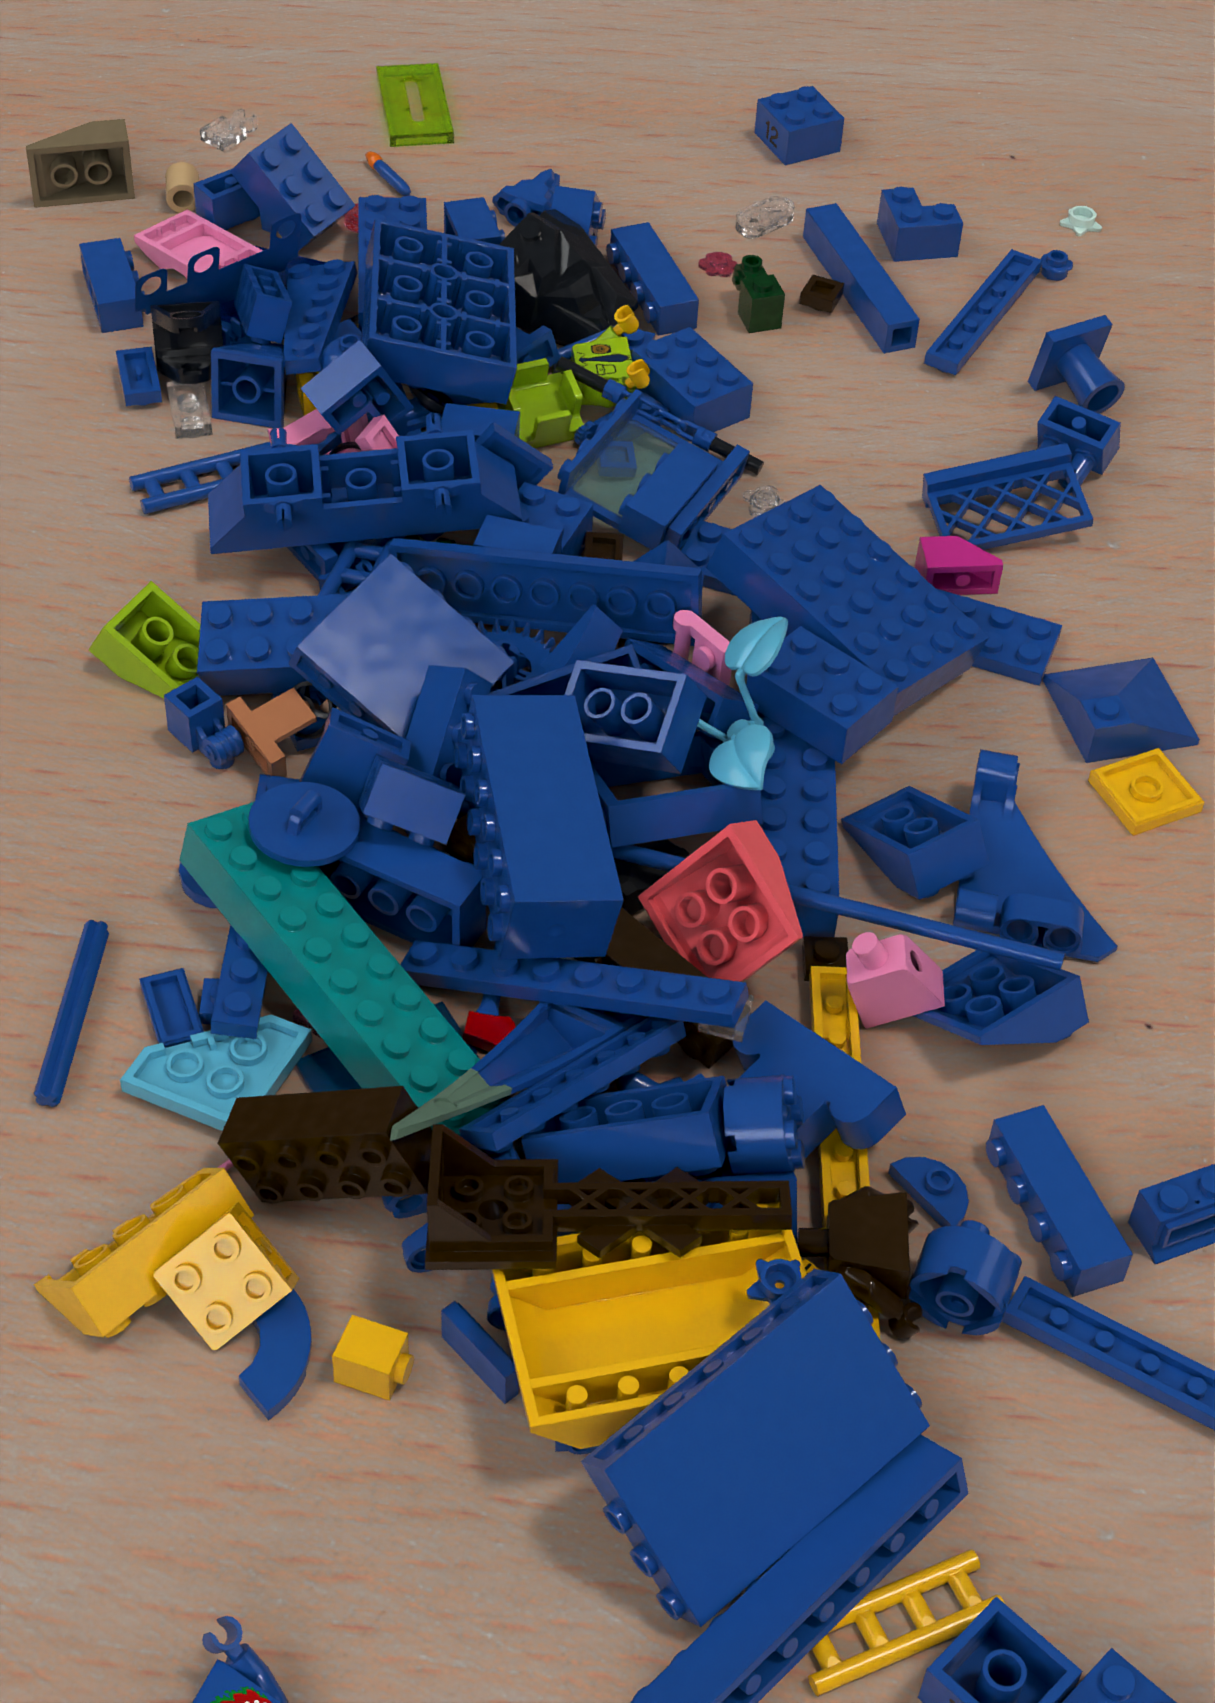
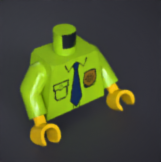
(611, 359)

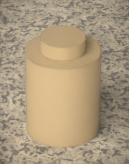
(180, 186)

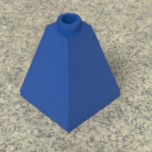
(249, 384)

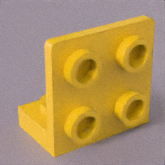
(226, 1277)

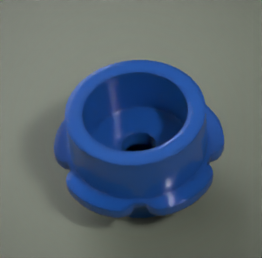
(1055, 265)

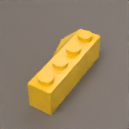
(118, 1276)

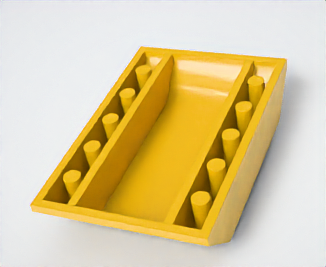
(625, 1327)

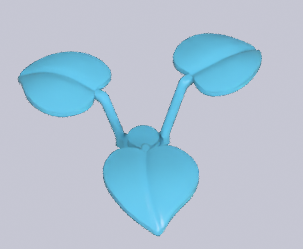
(748, 744)

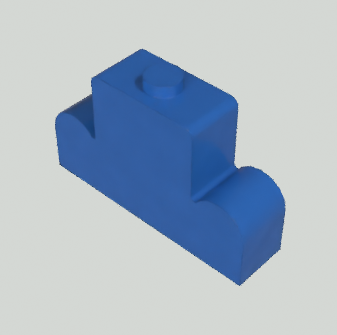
(830, 1082)

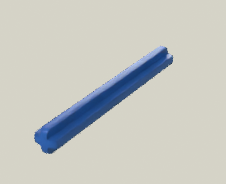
(71, 1014)

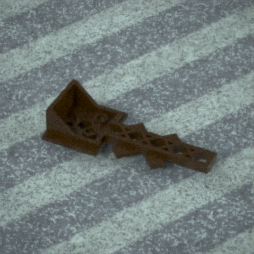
(509, 1217)

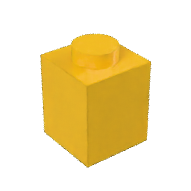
(372, 1358)

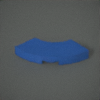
(282, 1355)

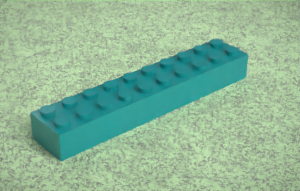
(329, 964)

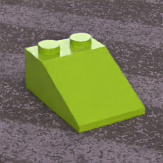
(150, 642)

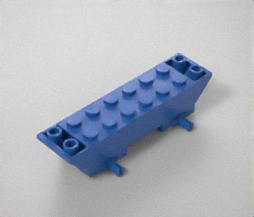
(304, 498)

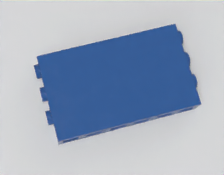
(755, 1446)

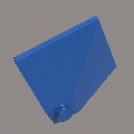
(1120, 710)
(1008, 1001)

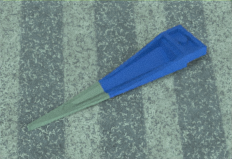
(532, 1051)

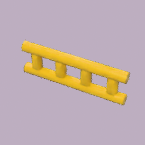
(927, 1632)

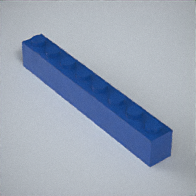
(815, 1582)

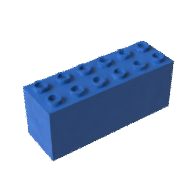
(537, 827)

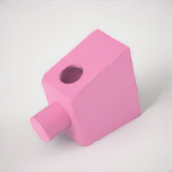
(892, 979)

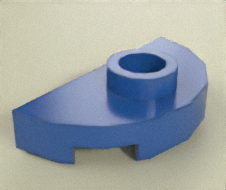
(933, 1188)

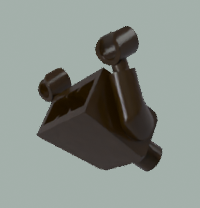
(870, 1248)

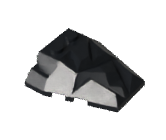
(563, 279)

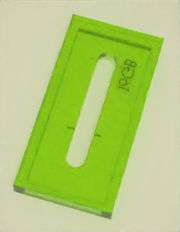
(400, 126)

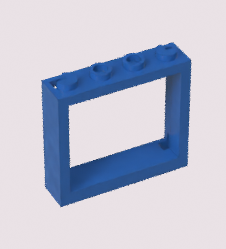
(675, 812)

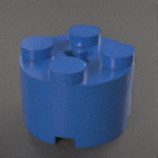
(763, 1123)
(964, 1278)

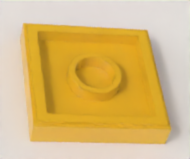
(1146, 791)

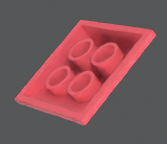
(726, 905)

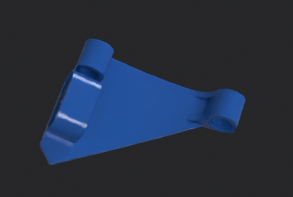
(1021, 888)

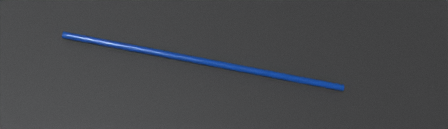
(870, 913)

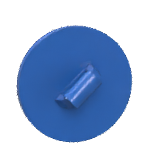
(304, 824)

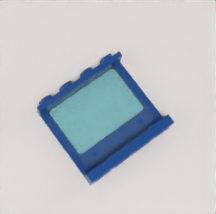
(624, 452)

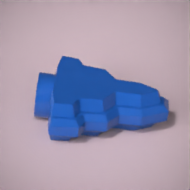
(527, 197)

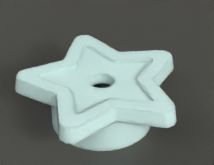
(1081, 220)

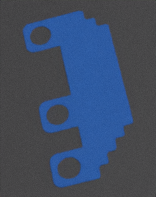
(221, 283)

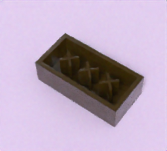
(327, 1145)

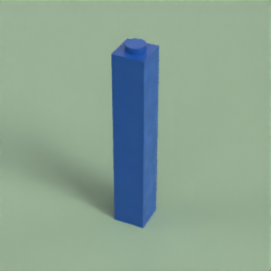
(866, 284)

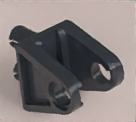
(185, 339)

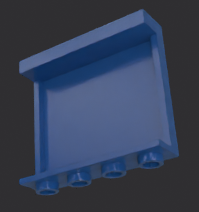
(381, 641)

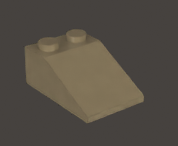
(82, 165)

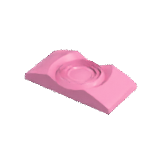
(187, 234)

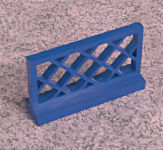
(999, 478)

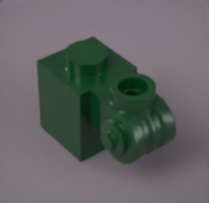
(759, 297)

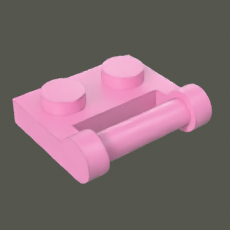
(708, 645)

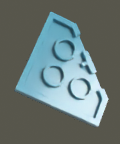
(215, 1069)

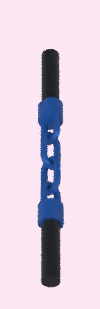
(615, 392)

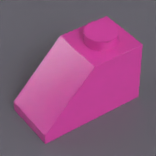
(958, 566)

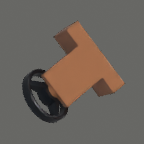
(274, 722)

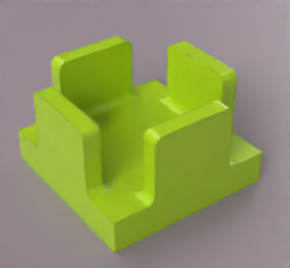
(546, 404)

